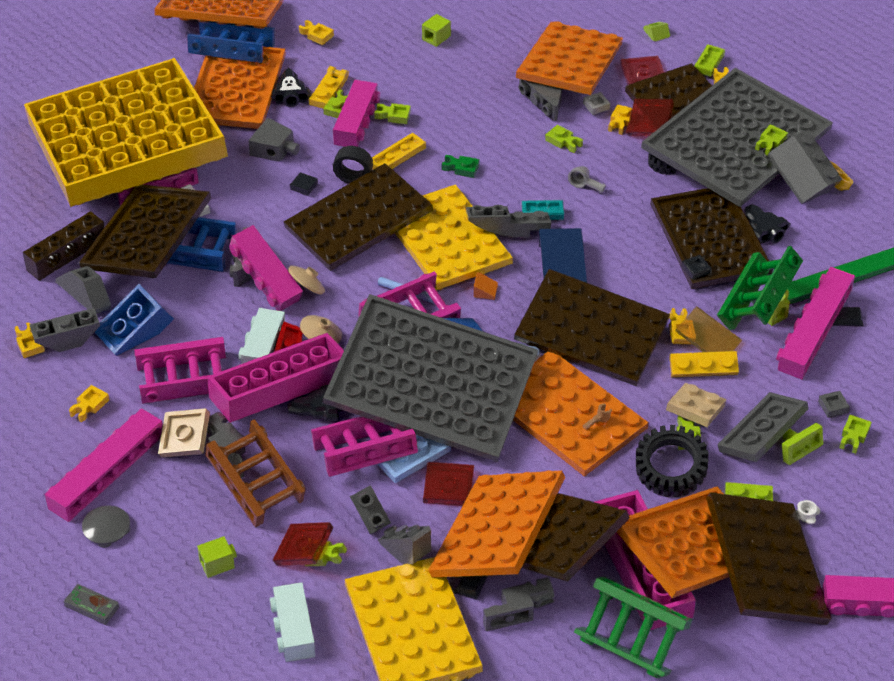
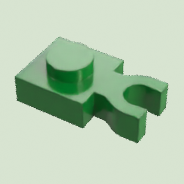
(463, 166)

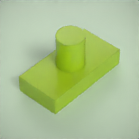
(800, 444)

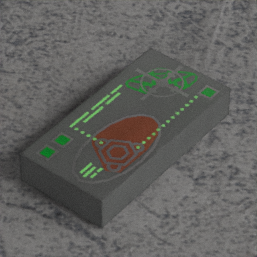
(91, 604)

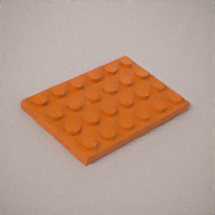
(239, 12)
(570, 58)
(239, 90)
(559, 404)
(497, 524)
(678, 543)

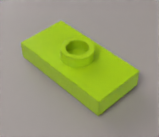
(709, 59)

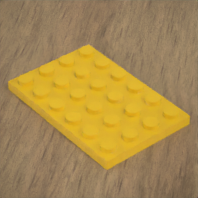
(450, 243)
(412, 624)

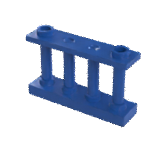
(231, 41)
(205, 258)

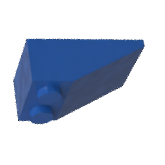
(133, 321)

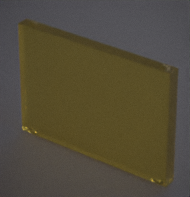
(707, 333)

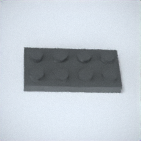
(762, 426)

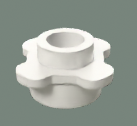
(807, 511)

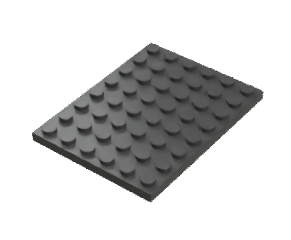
(719, 131)
(431, 377)

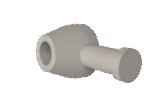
(579, 178)

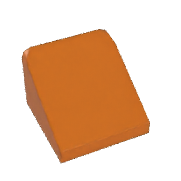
(485, 287)

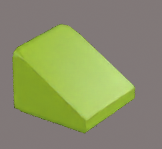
(657, 30)

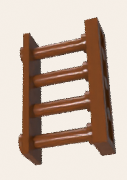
(243, 491)

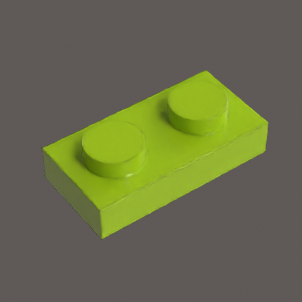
(749, 490)

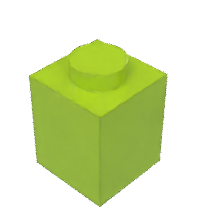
(436, 30)
(216, 556)

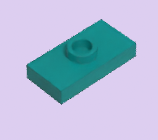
(553, 207)

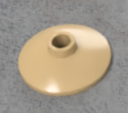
(307, 278)
(316, 325)

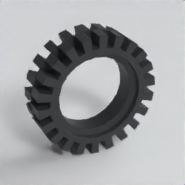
(667, 483)

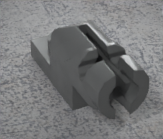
(225, 434)
(518, 604)

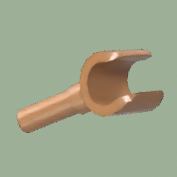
(602, 416)

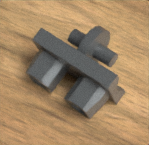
(370, 509)

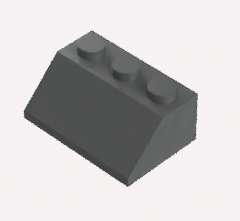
(805, 167)

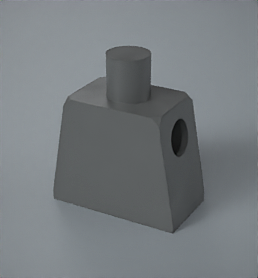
(272, 141)

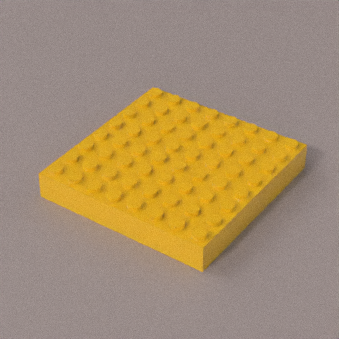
(124, 131)

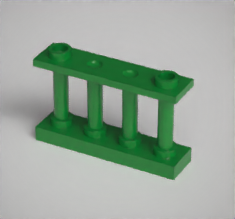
(749, 282)
(652, 612)

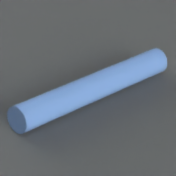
(392, 284)

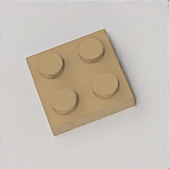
(696, 404)
(184, 433)

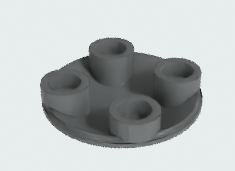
(106, 525)

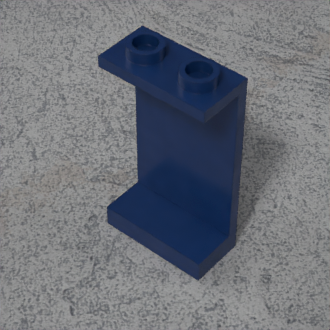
(563, 252)

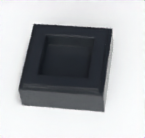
(304, 183)
(696, 267)

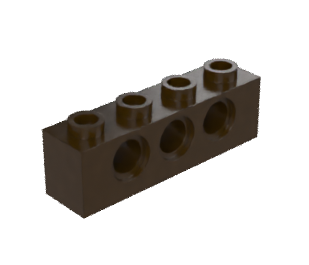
(63, 246)

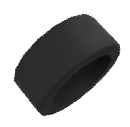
(352, 153)

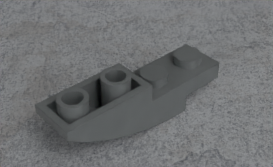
(501, 222)

